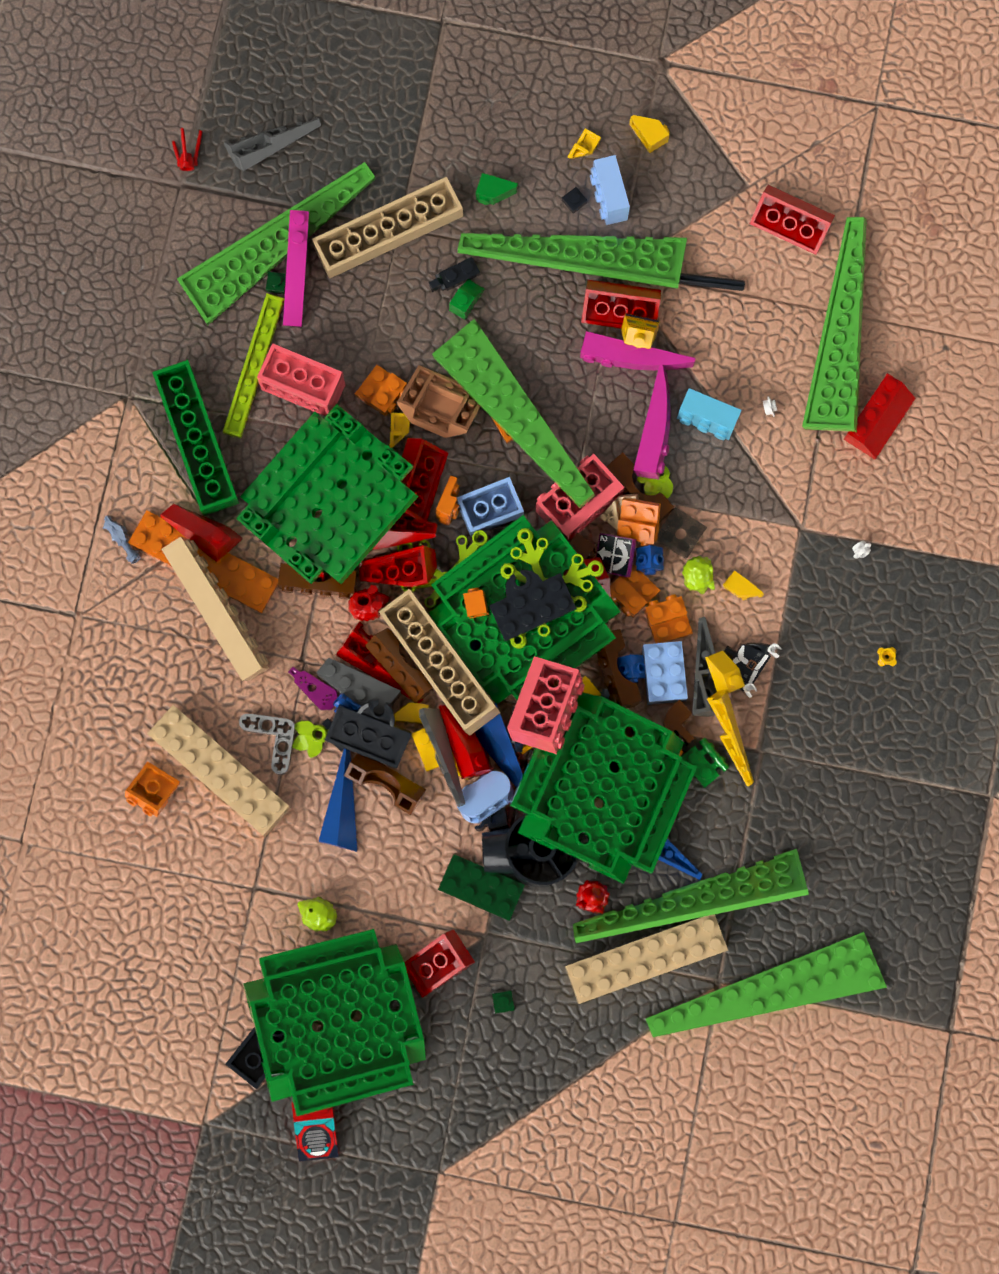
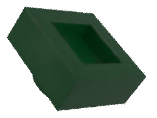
(276, 282)
(503, 1002)

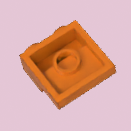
(381, 390)
(448, 505)
(639, 521)
(633, 592)
(668, 619)
(151, 789)

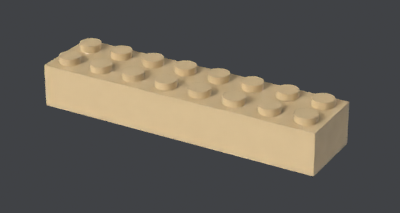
(387, 227)
(215, 608)
(439, 662)
(219, 771)
(646, 958)

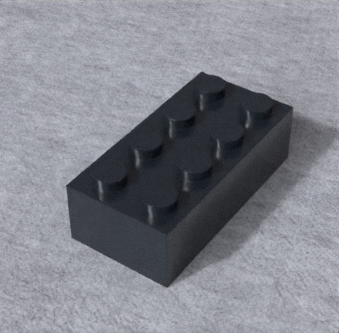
(248, 1059)

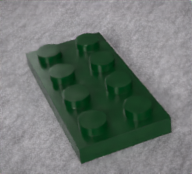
(481, 889)

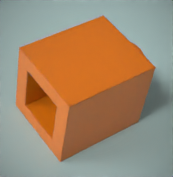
(476, 603)

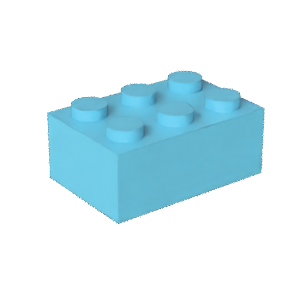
(708, 414)

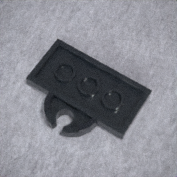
(531, 604)
(369, 732)

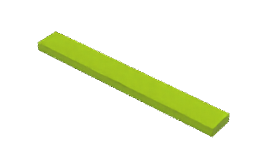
(254, 360)

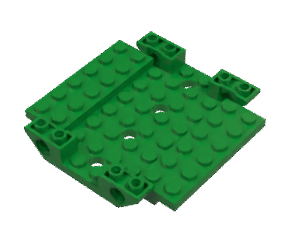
(308, 479)
(497, 663)
(637, 800)
(346, 1056)

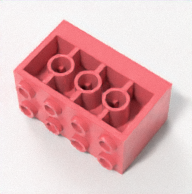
(301, 380)
(575, 519)
(546, 705)

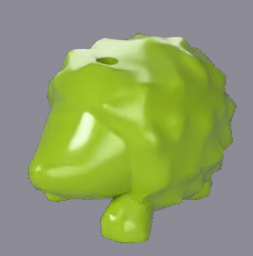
(698, 574)
(317, 914)

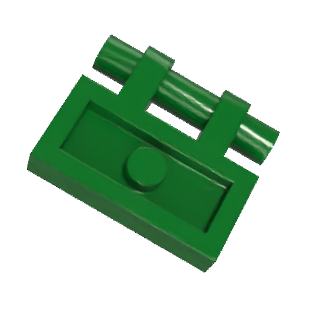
(705, 771)

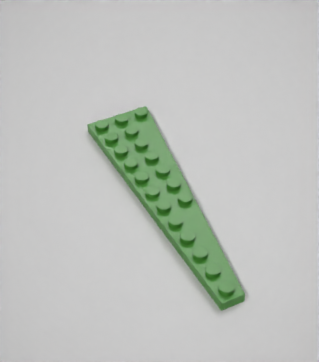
(626, 259)
(236, 269)
(487, 379)
(835, 379)
(726, 892)
(816, 977)

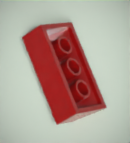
(791, 219)
(608, 302)
(881, 416)
(425, 475)

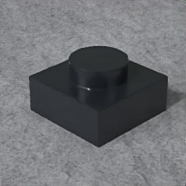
(574, 200)

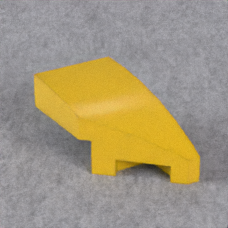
(585, 146)
(399, 428)
(741, 587)
(409, 713)

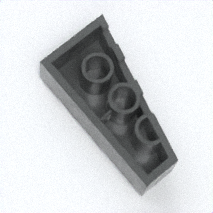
(357, 685)

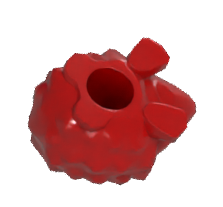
(367, 603)
(592, 896)

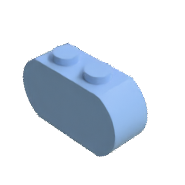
(486, 796)

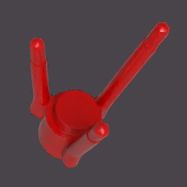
(186, 161)

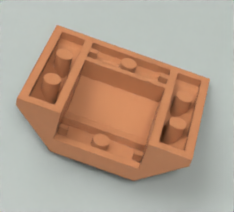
(437, 403)

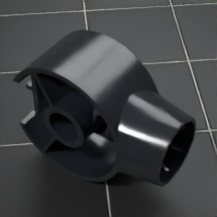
(499, 853)

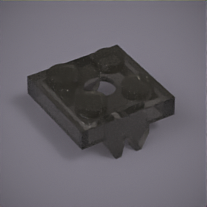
(680, 520)

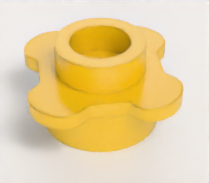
(891, 652)

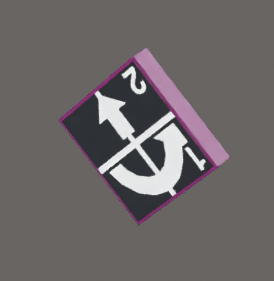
(616, 554)

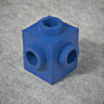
(649, 559)
(632, 667)

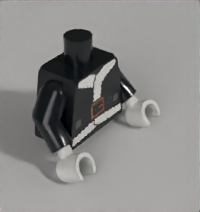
(751, 660)

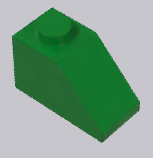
(494, 189)
(465, 299)

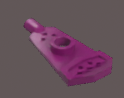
(321, 689)

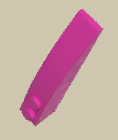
(295, 268)
(616, 353)
(656, 431)

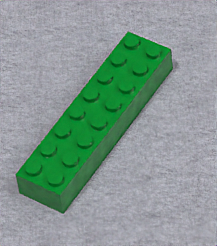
(195, 438)

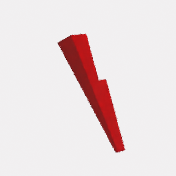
(355, 652)

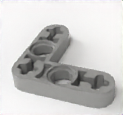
(280, 737)

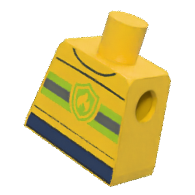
(639, 331)

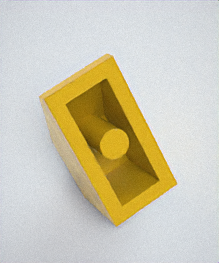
(650, 132)
(724, 672)
(425, 749)

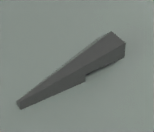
(265, 143)
(703, 683)
(438, 736)

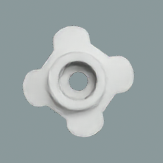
(769, 406)
(861, 549)

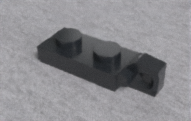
(455, 275)

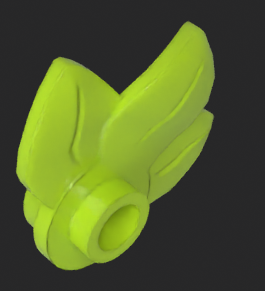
(654, 486)
(307, 740)

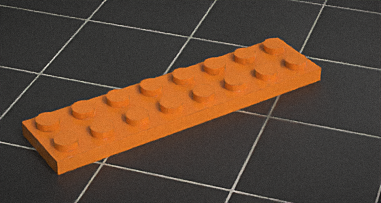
(237, 578)

